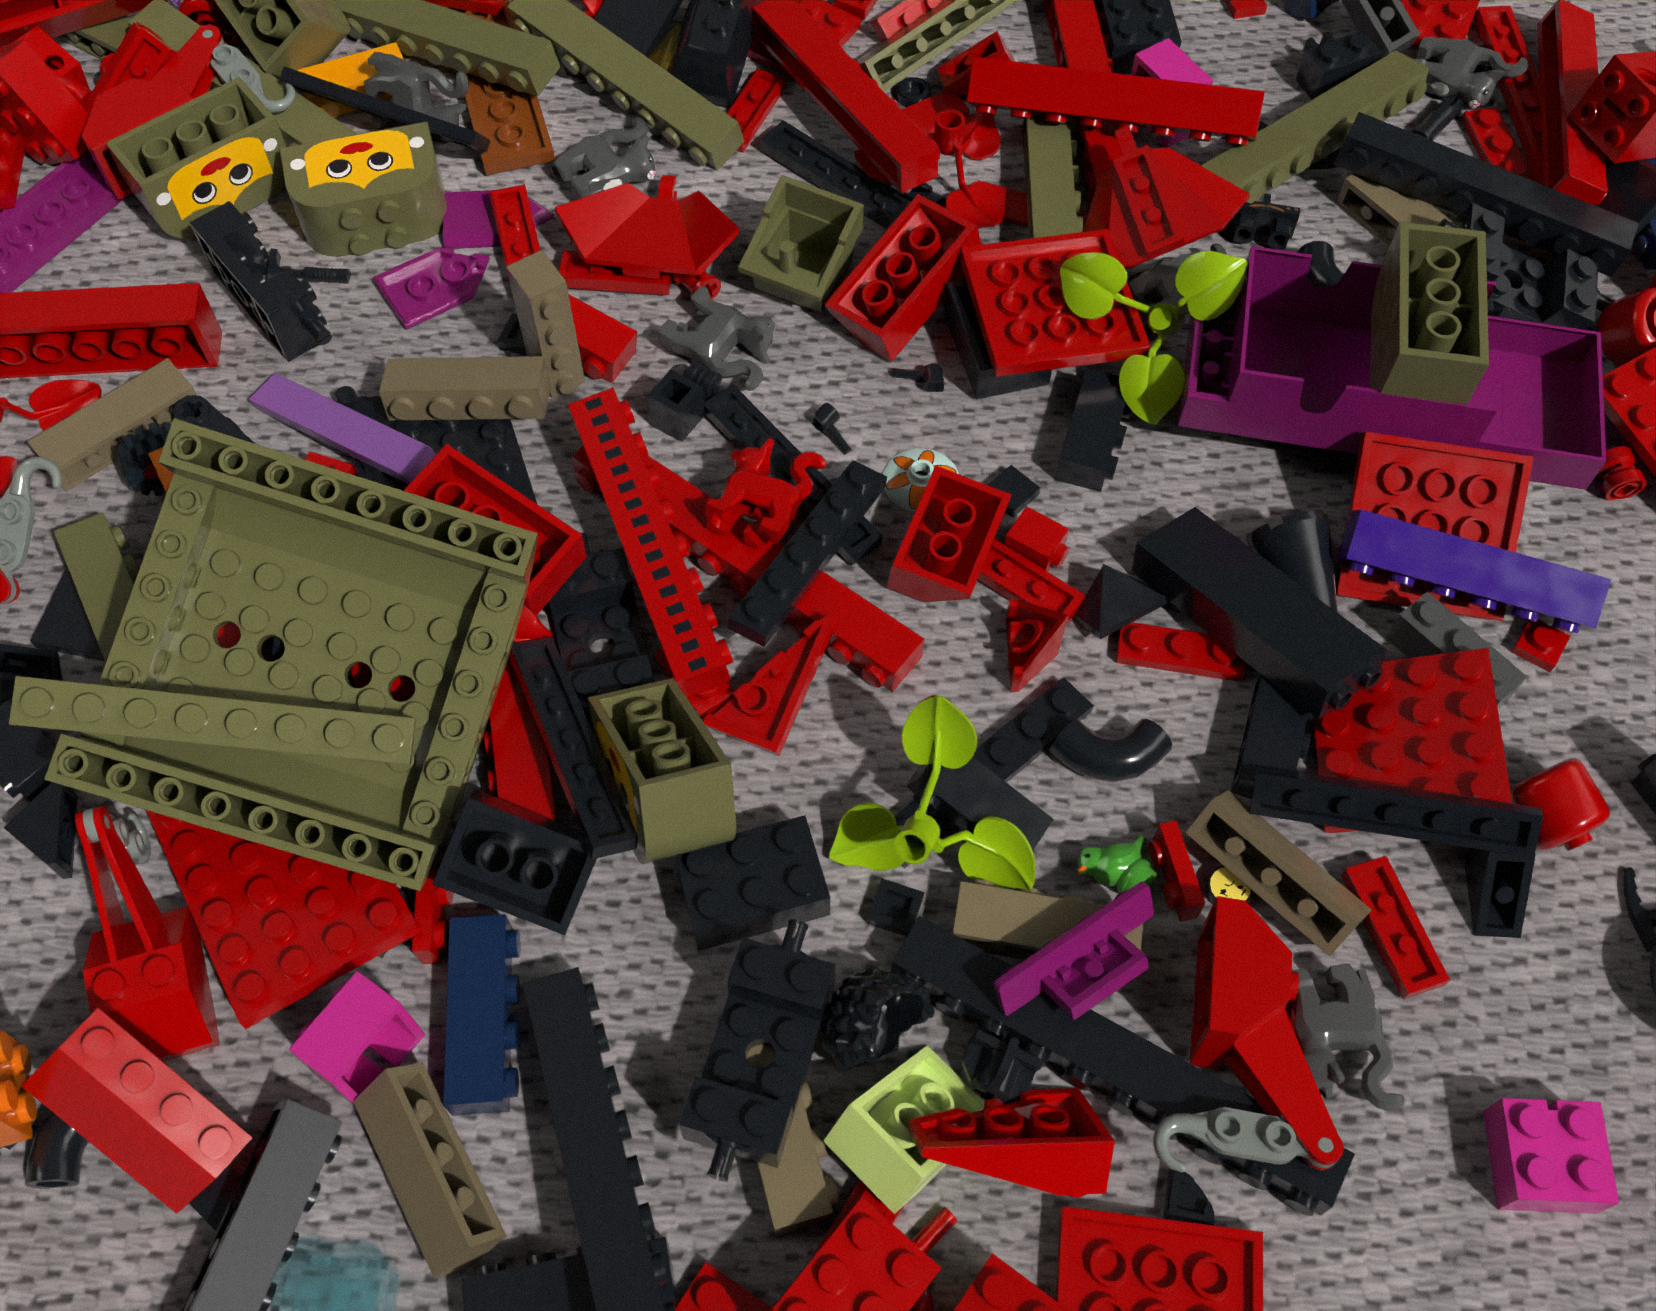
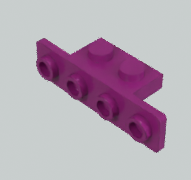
(1083, 962)

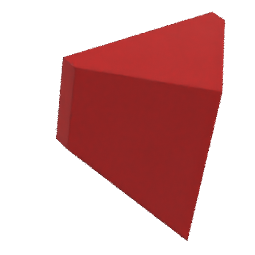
(1032, 640)

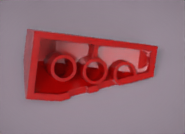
(1040, 1142)

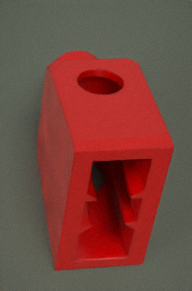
(60, 62)

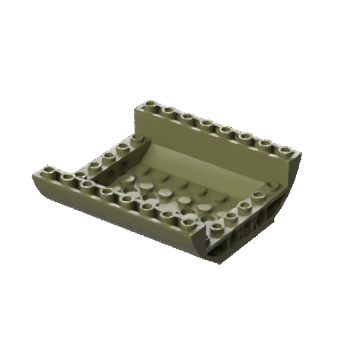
(343, 581)

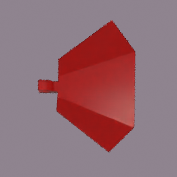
(1159, 201)
(647, 232)

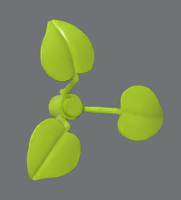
(1209, 287)
(871, 839)

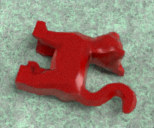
(761, 497)

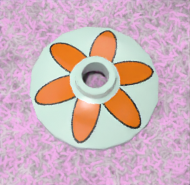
(903, 484)

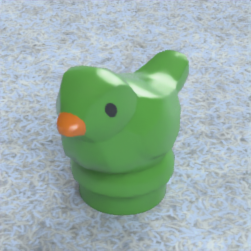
(1117, 865)

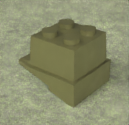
(803, 243)

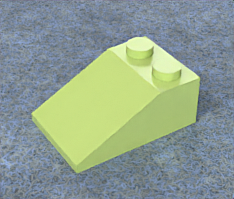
(874, 1128)

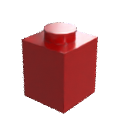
(1038, 539)

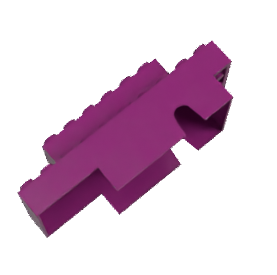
(1297, 371)

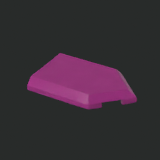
(472, 222)
(431, 284)

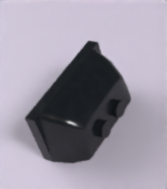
(714, 47)

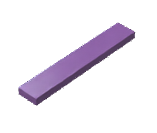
(343, 428)

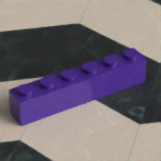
(1473, 569)

